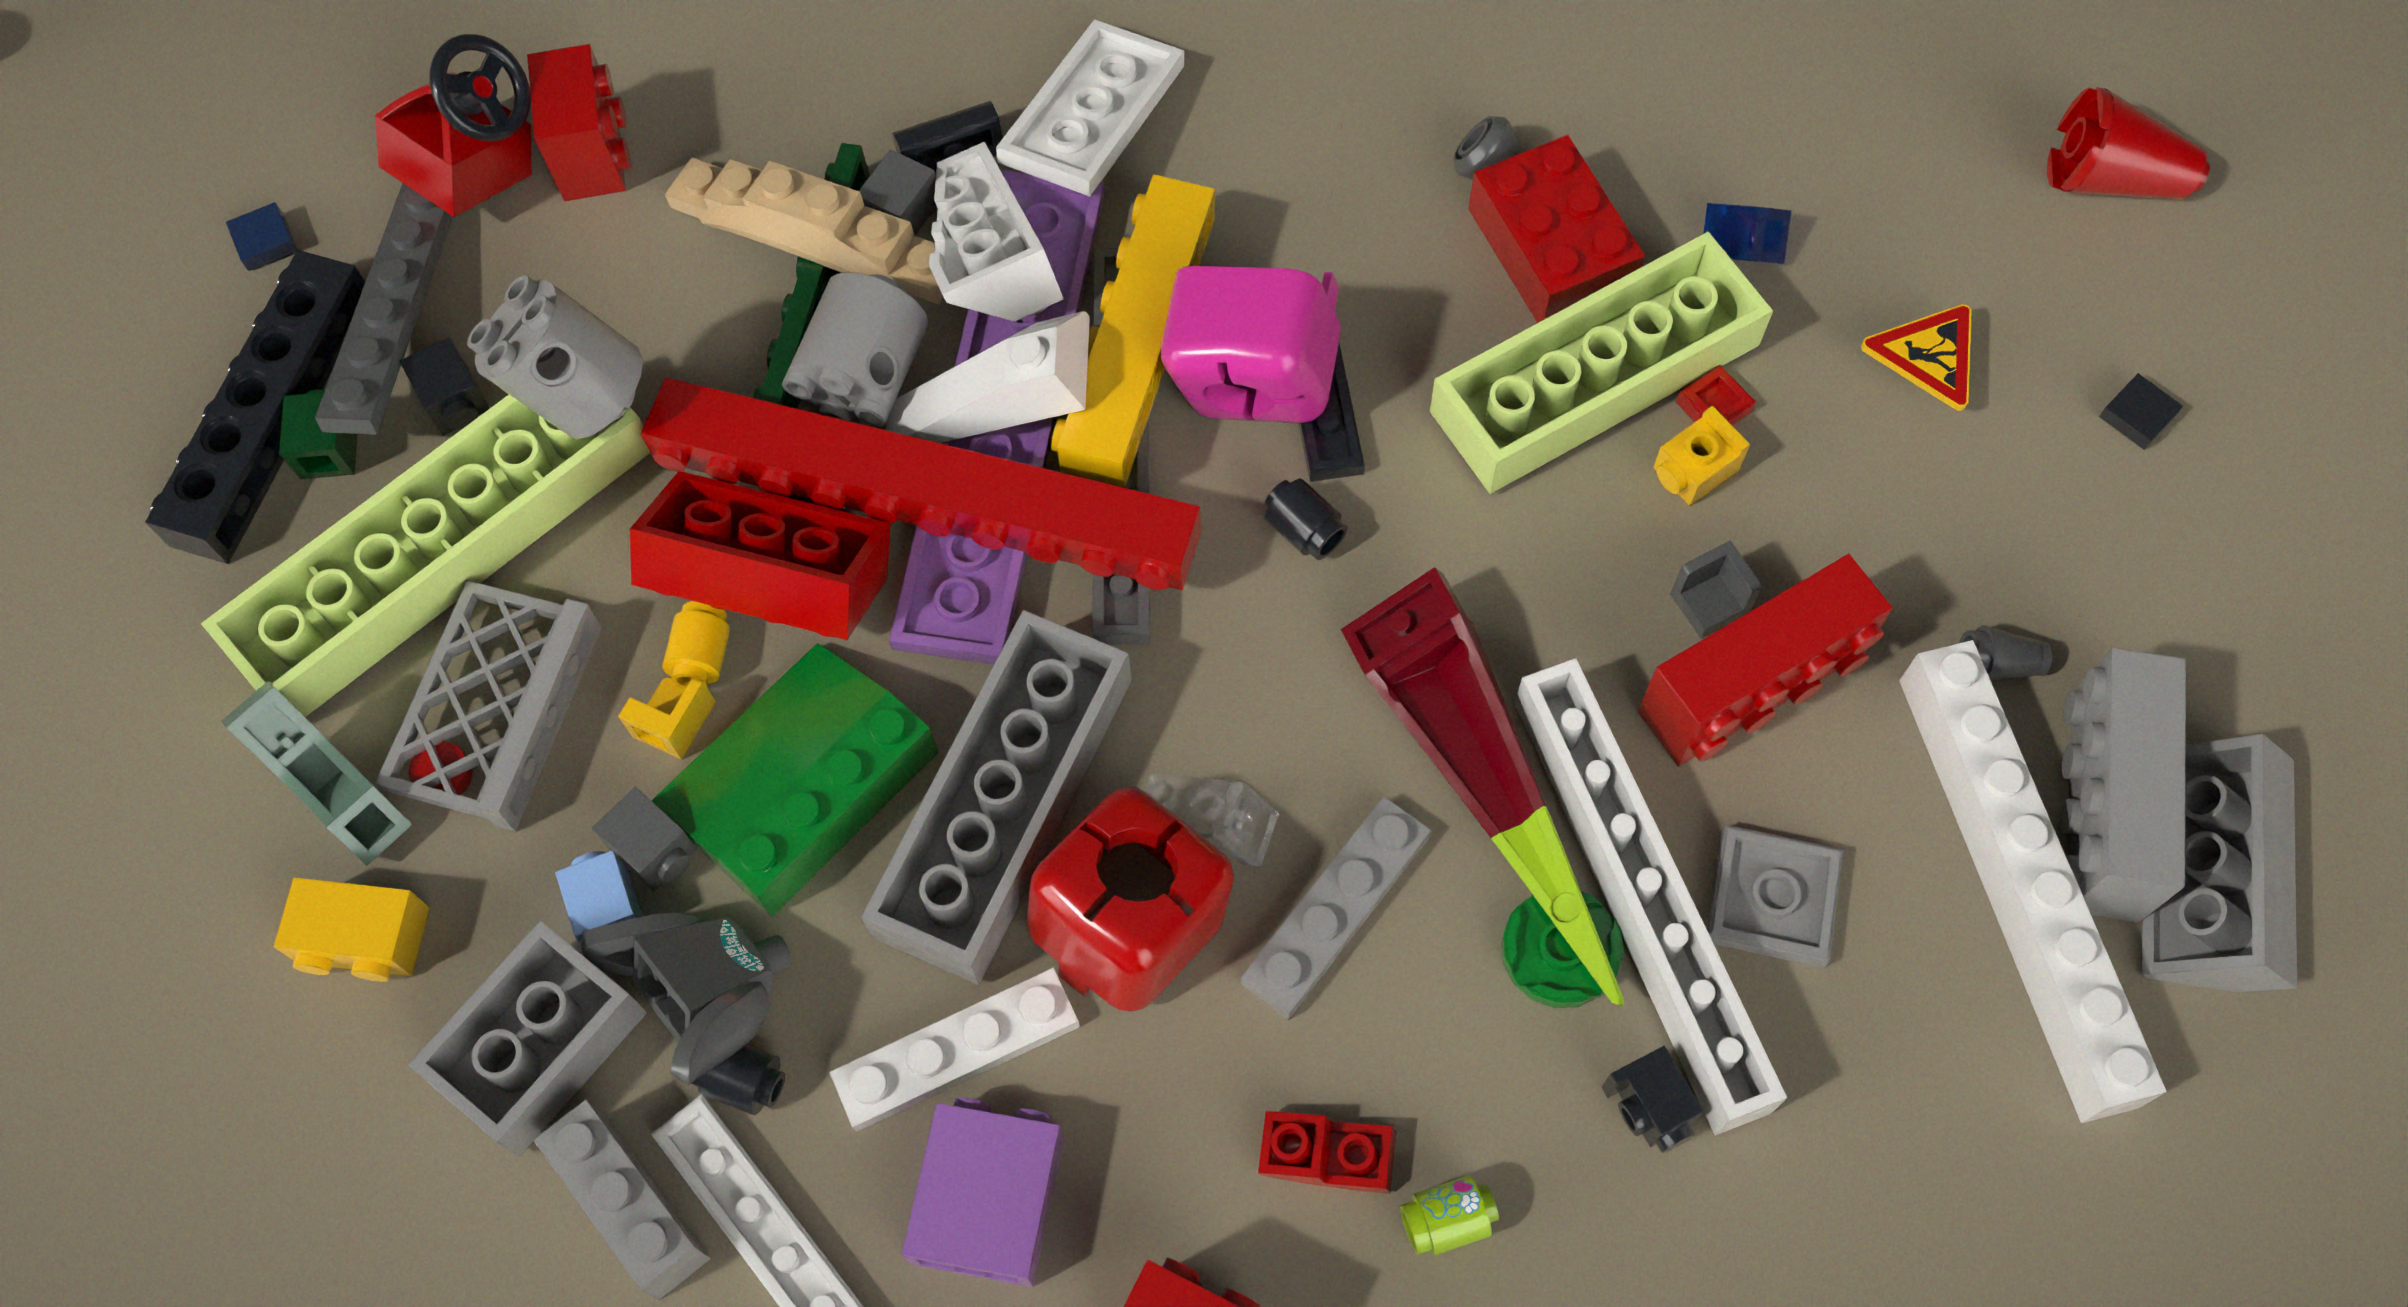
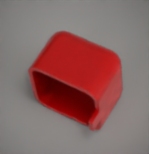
(1130, 945)

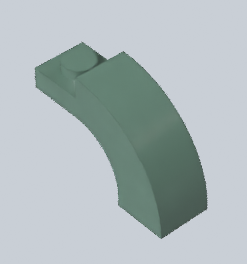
(317, 773)

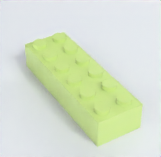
(1599, 361)

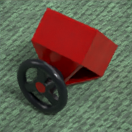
(454, 134)

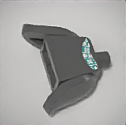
(696, 977)

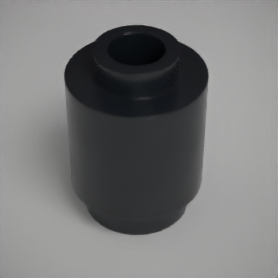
(1304, 518)
(744, 1080)

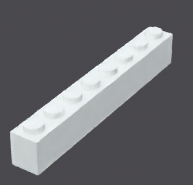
(2030, 885)
(1648, 899)

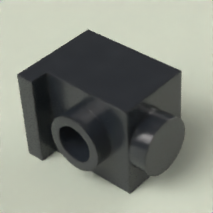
(1655, 1100)

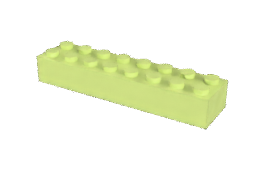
(414, 547)

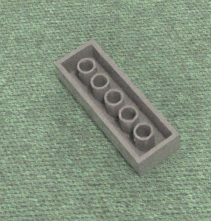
(998, 797)

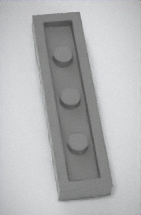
(1335, 908)

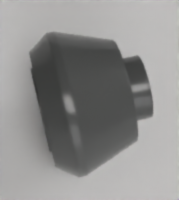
(1486, 145)

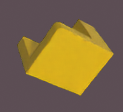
(670, 717)

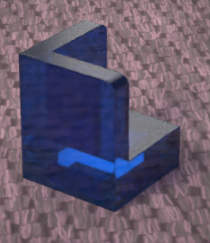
(1749, 231)

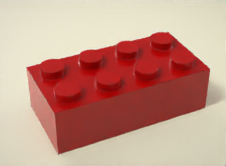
(760, 554)
(1764, 661)

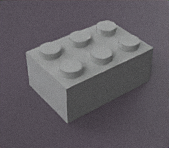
(528, 1039)

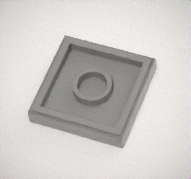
(1774, 896)

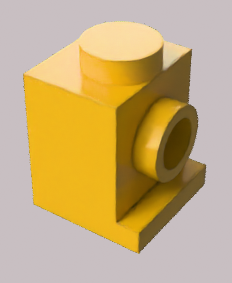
(1701, 457)

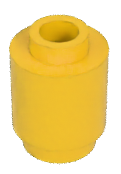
(696, 644)

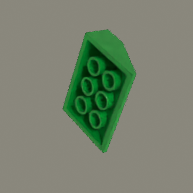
(797, 776)

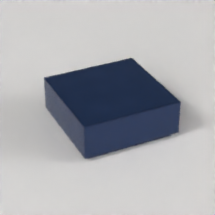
(261, 236)

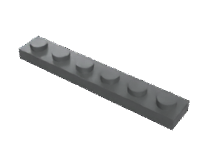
(384, 317)

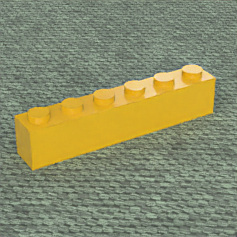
(1126, 348)

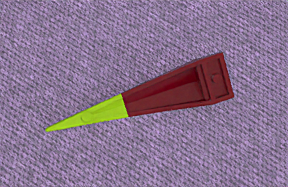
(1442, 688)

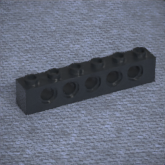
(240, 430)

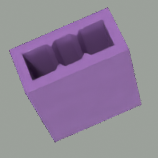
(984, 1192)

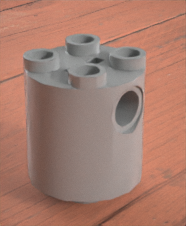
(857, 348)
(557, 358)

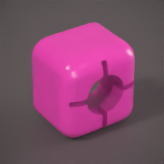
(1252, 342)

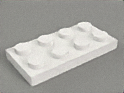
(1090, 107)

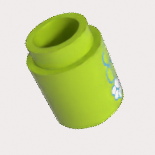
(1449, 1216)

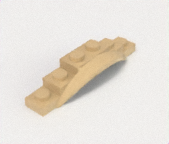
(806, 219)

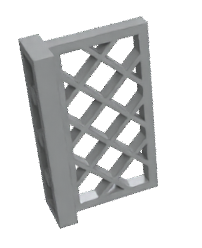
(531, 728)

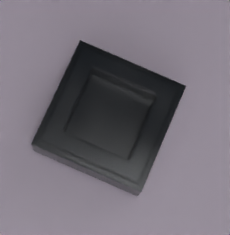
(2141, 411)

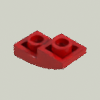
(1327, 1152)

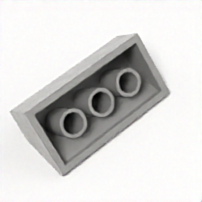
(2238, 903)

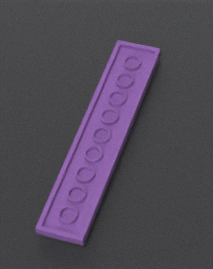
(954, 592)

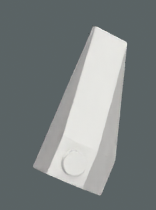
(984, 243)
(1007, 385)

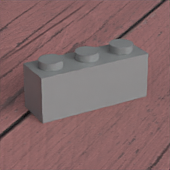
(622, 1200)

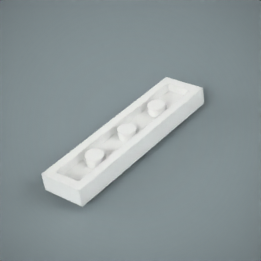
(954, 1050)

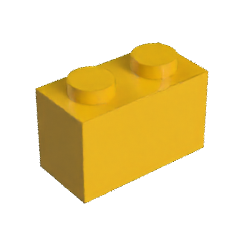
(351, 928)

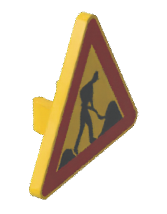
(1930, 353)

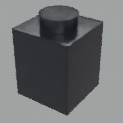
(445, 386)

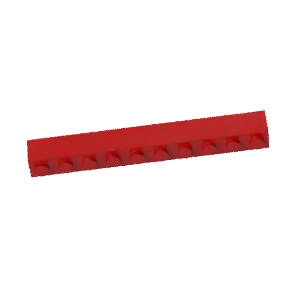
(924, 484)

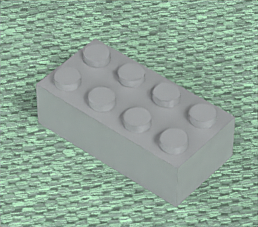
(2127, 783)

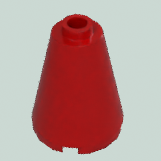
(2123, 152)

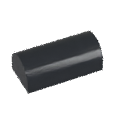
(950, 135)

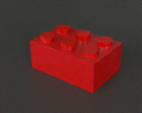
(1552, 226)

